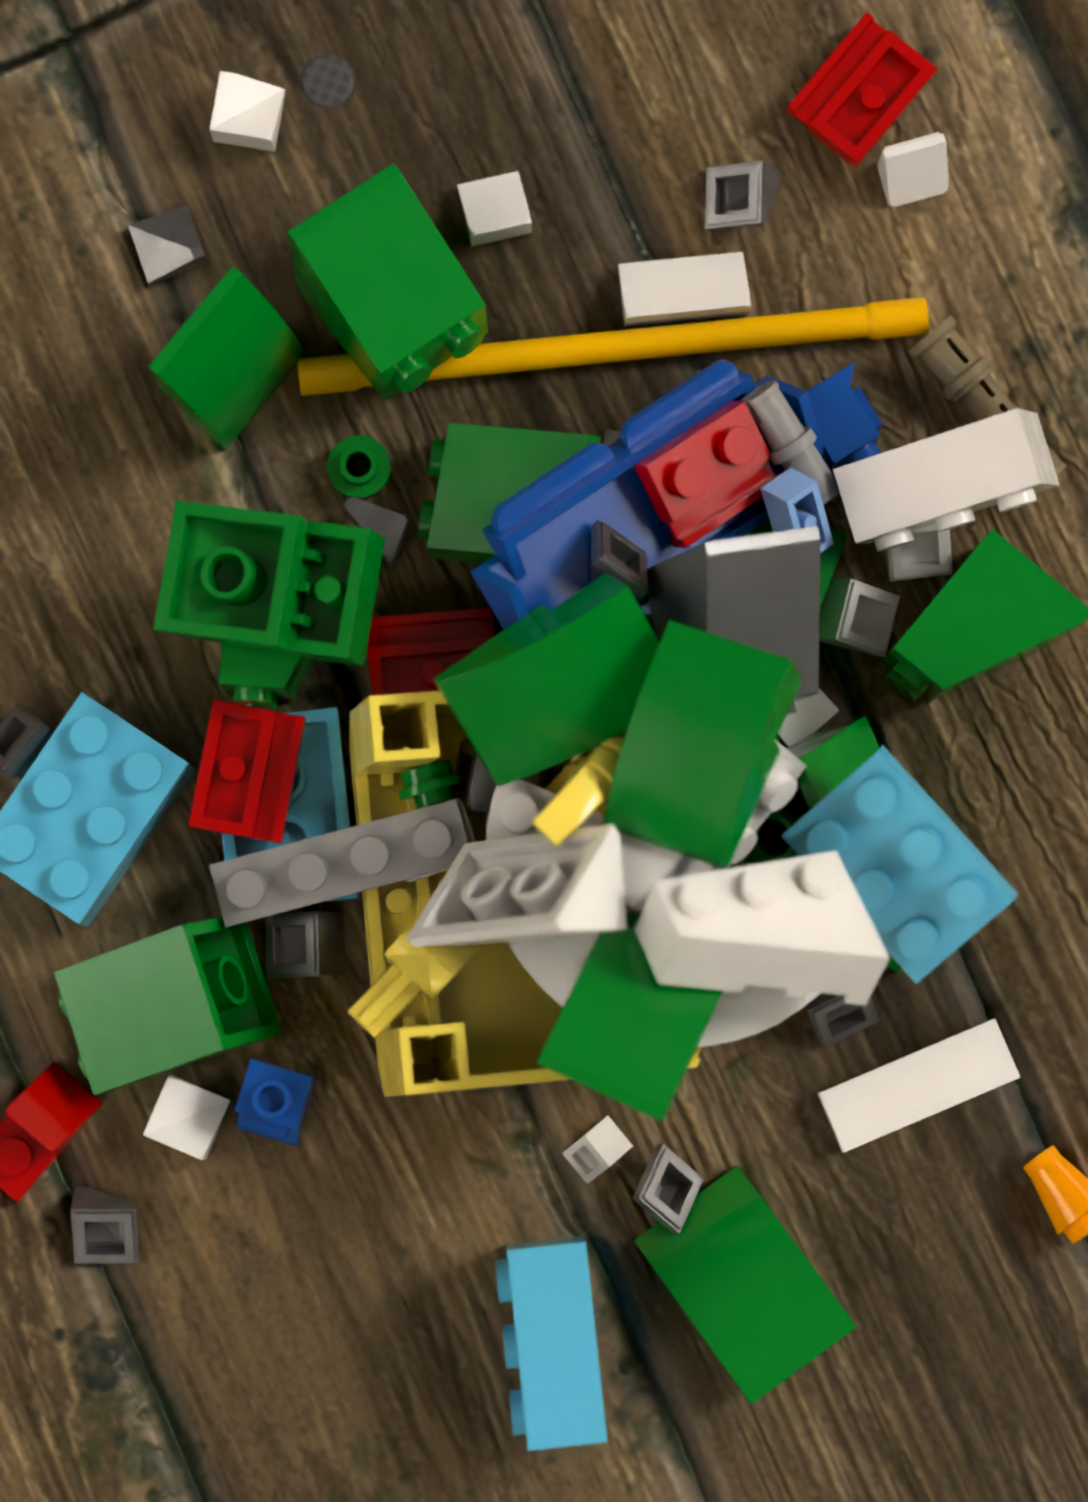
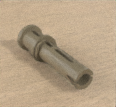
(965, 375)

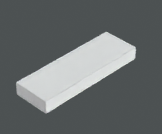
(918, 1085)

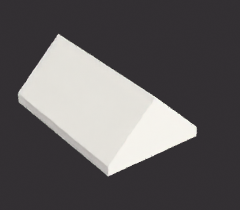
(527, 891)

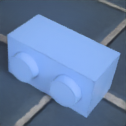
(796, 503)

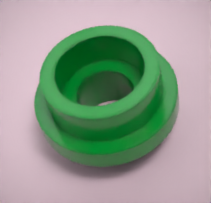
(364, 486)
(429, 784)

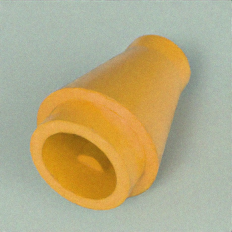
(1062, 1192)

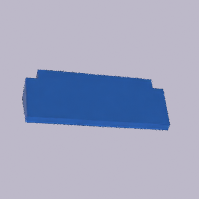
(546, 527)

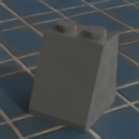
(748, 591)

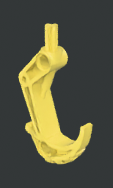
(579, 792)

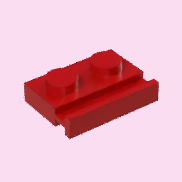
(861, 90)
(707, 473)
(416, 648)
(247, 772)

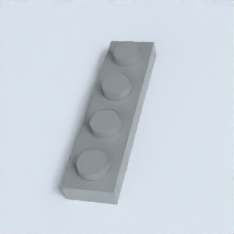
(340, 862)

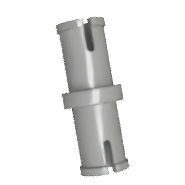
(788, 439)

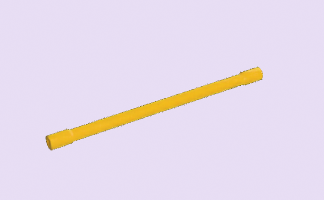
(871, 321)

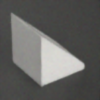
(597, 1149)

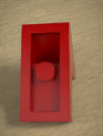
(41, 1127)

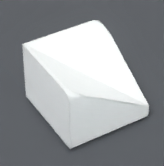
(246, 112)
(187, 1117)

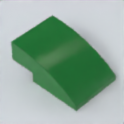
(227, 359)
(269, 582)
(553, 681)
(700, 744)
(746, 1285)

